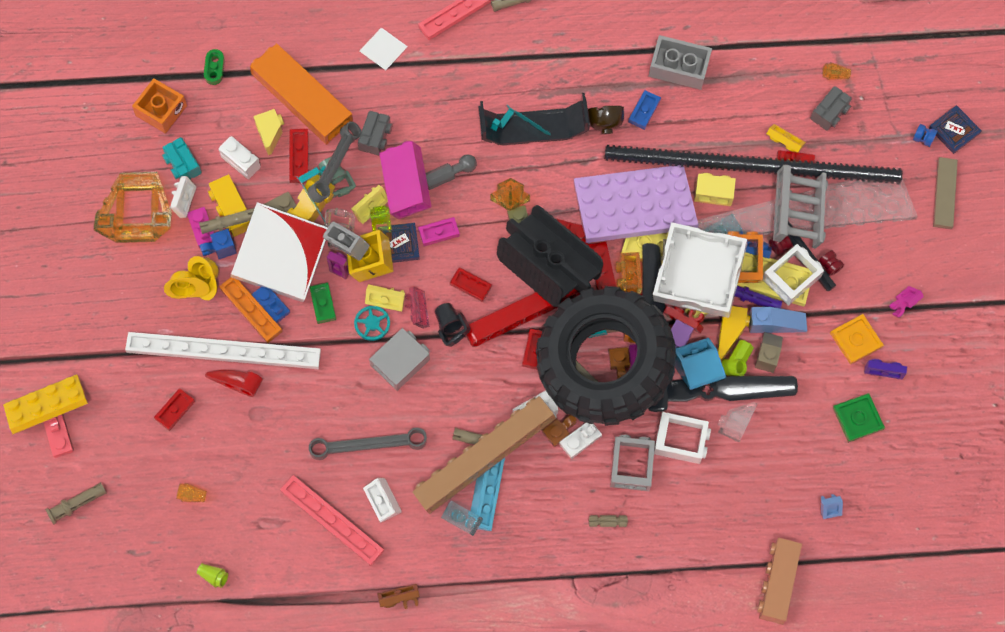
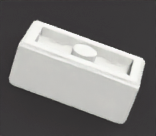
(382, 499)

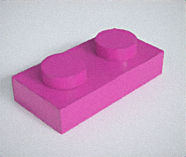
(438, 231)

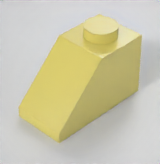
(269, 129)

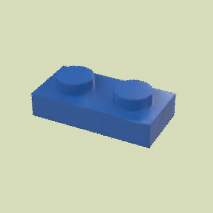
(644, 109)

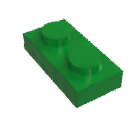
(322, 303)

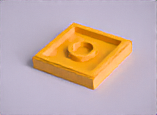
(856, 339)

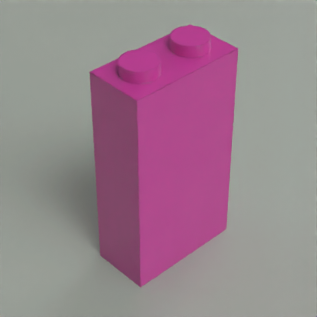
(405, 179)

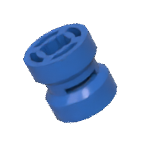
(929, 136)

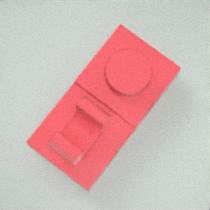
(58, 436)

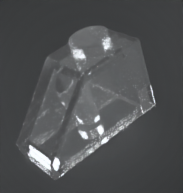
(736, 421)

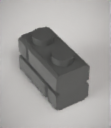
(831, 108)
(374, 133)

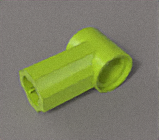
(736, 364)

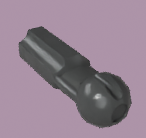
(447, 172)

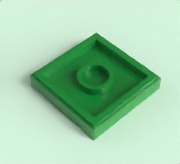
(858, 417)

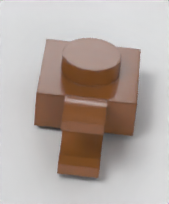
(619, 360)
(558, 431)

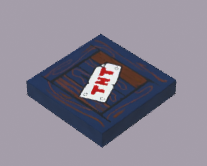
(955, 129)
(402, 242)

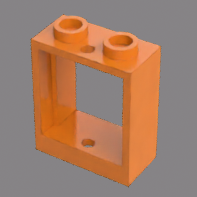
(752, 277)

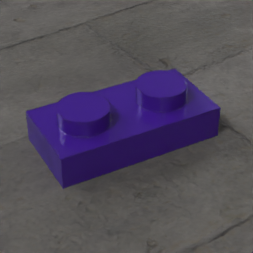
(890, 370)

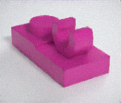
(195, 217)

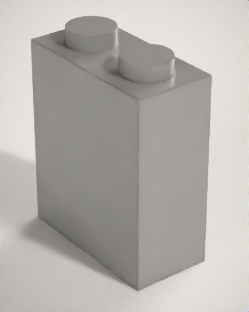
(400, 358)

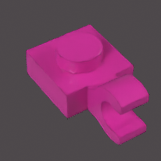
(907, 298)

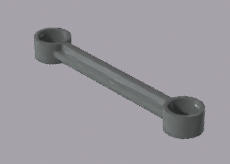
(334, 162)
(367, 443)

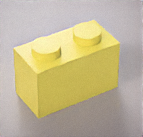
(714, 189)

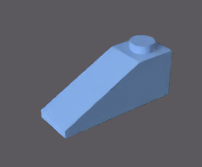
(776, 320)

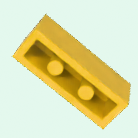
(228, 202)

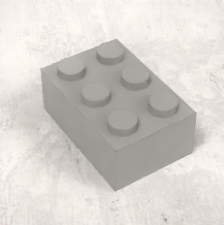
(680, 62)

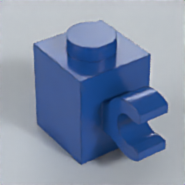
(221, 244)

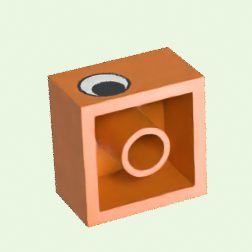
(159, 105)

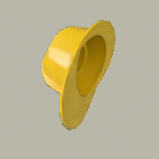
(205, 270)
(185, 285)

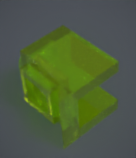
(380, 215)

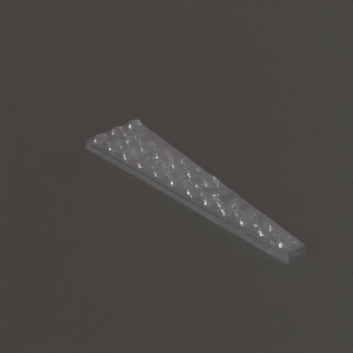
(844, 205)

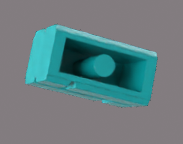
(181, 159)

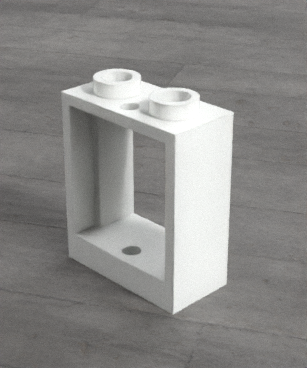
(781, 287)
(676, 453)

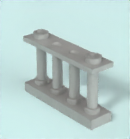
(783, 212)

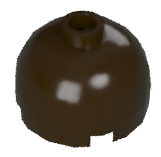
(606, 118)

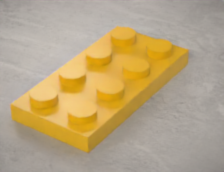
(45, 404)

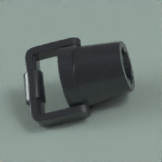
(450, 322)

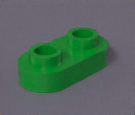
(214, 68)

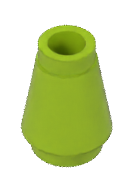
(215, 576)

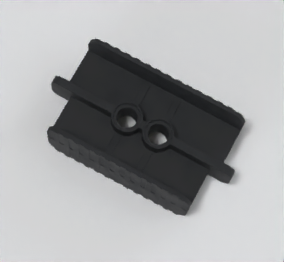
(560, 267)

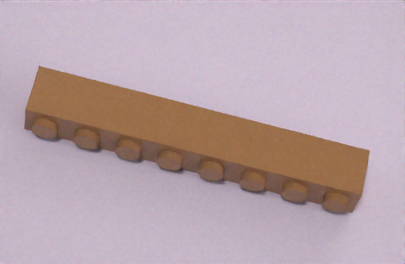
(484, 454)

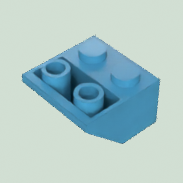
(699, 363)

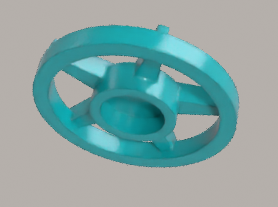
(372, 323)

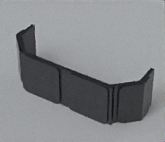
(561, 123)

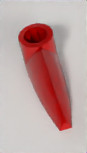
(239, 381)

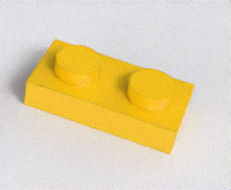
(792, 142)

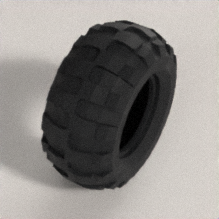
(596, 312)

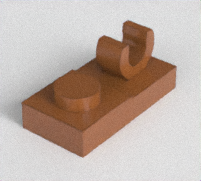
(392, 597)

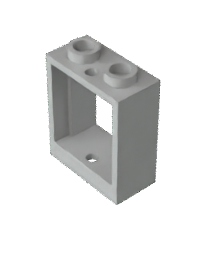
(629, 482)

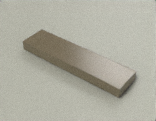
(945, 193)

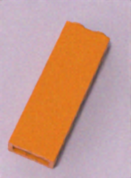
(300, 93)

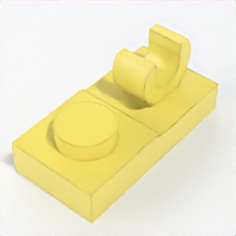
(375, 198)
(385, 298)

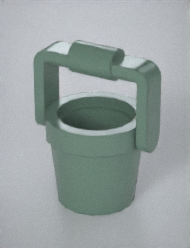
(338, 177)

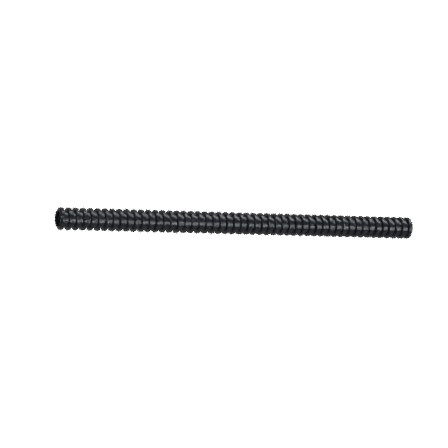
(753, 164)

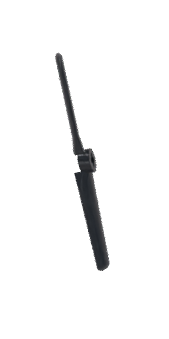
(650, 268)
(736, 388)

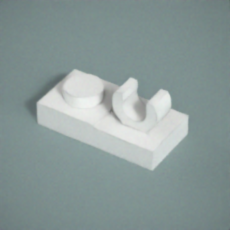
(183, 196)
(580, 439)

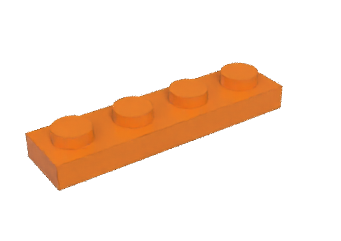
(250, 309)

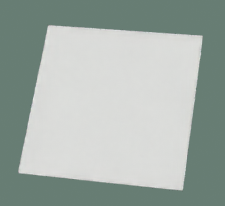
(383, 48)

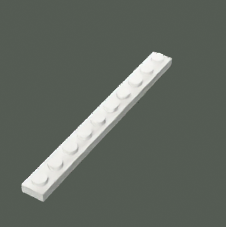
(223, 350)

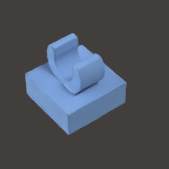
(831, 507)

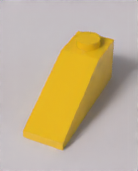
(732, 329)

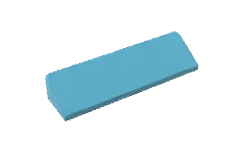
(486, 495)

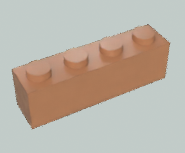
(780, 581)

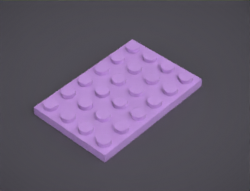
(634, 203)

